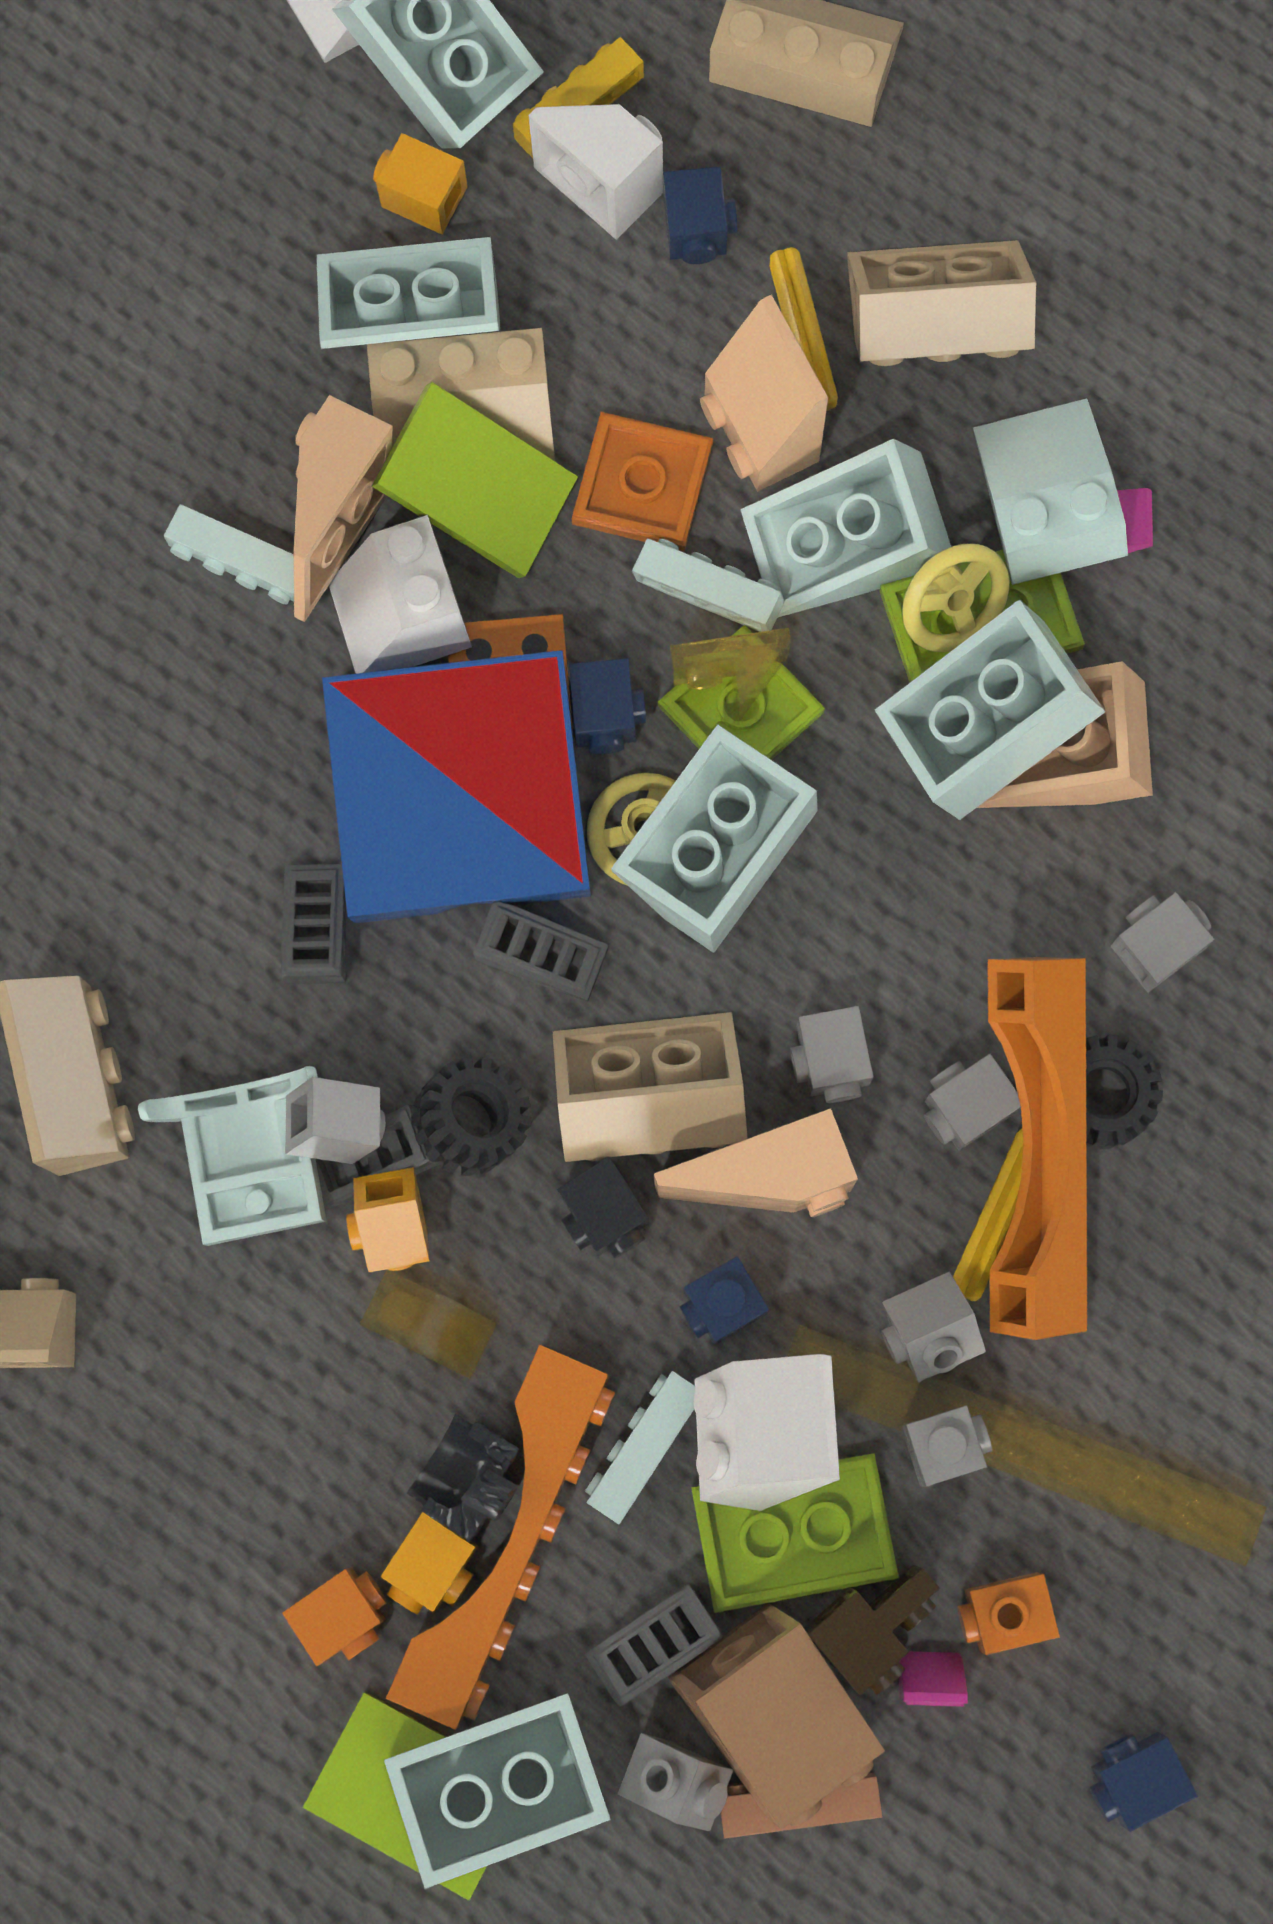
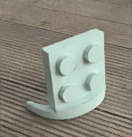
(239, 1158)

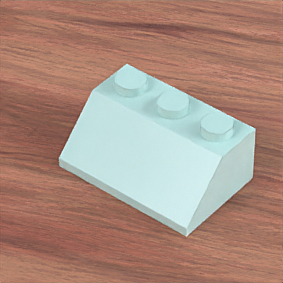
(407, 293)
(716, 837)

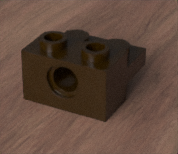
(860, 1634)

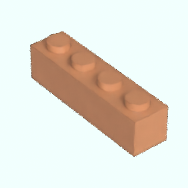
(845, 1804)

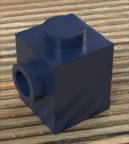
(697, 214)
(605, 705)
(723, 1302)
(1140, 1780)

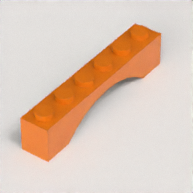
(1042, 1265)
(446, 1661)

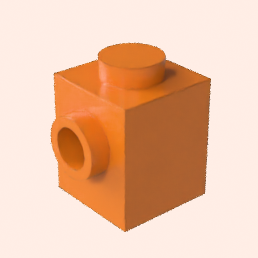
(1008, 1614)
(338, 1616)

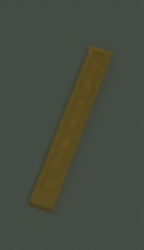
(1046, 1452)

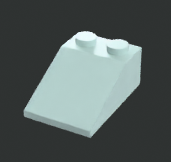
(1051, 491)
(847, 528)

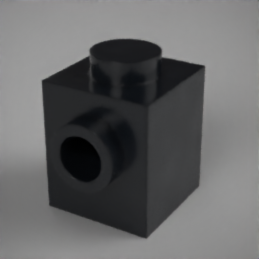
(603, 1211)

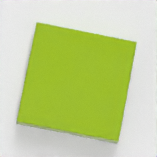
(768, 726)

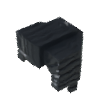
(467, 1478)

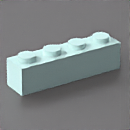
(232, 551)
(707, 585)
(646, 1446)

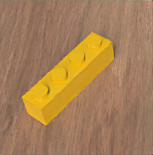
(597, 83)

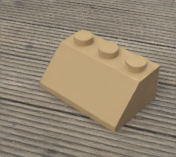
(806, 55)
(942, 302)
(491, 372)
(64, 1073)
(649, 1087)
(37, 1325)

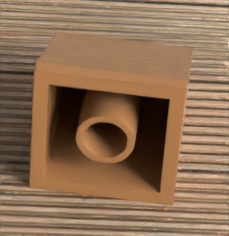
(778, 1715)

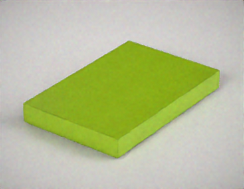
(475, 480)
(1043, 595)
(800, 1546)
(357, 1790)

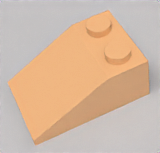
(766, 399)
(335, 494)
(1099, 762)
(775, 1171)

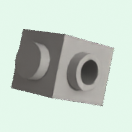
(1162, 938)
(832, 1054)
(970, 1102)
(333, 1120)
(932, 1328)
(947, 1445)
(675, 1782)

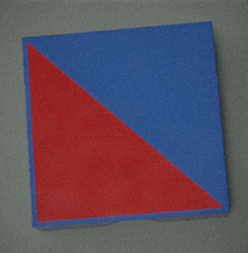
(455, 786)

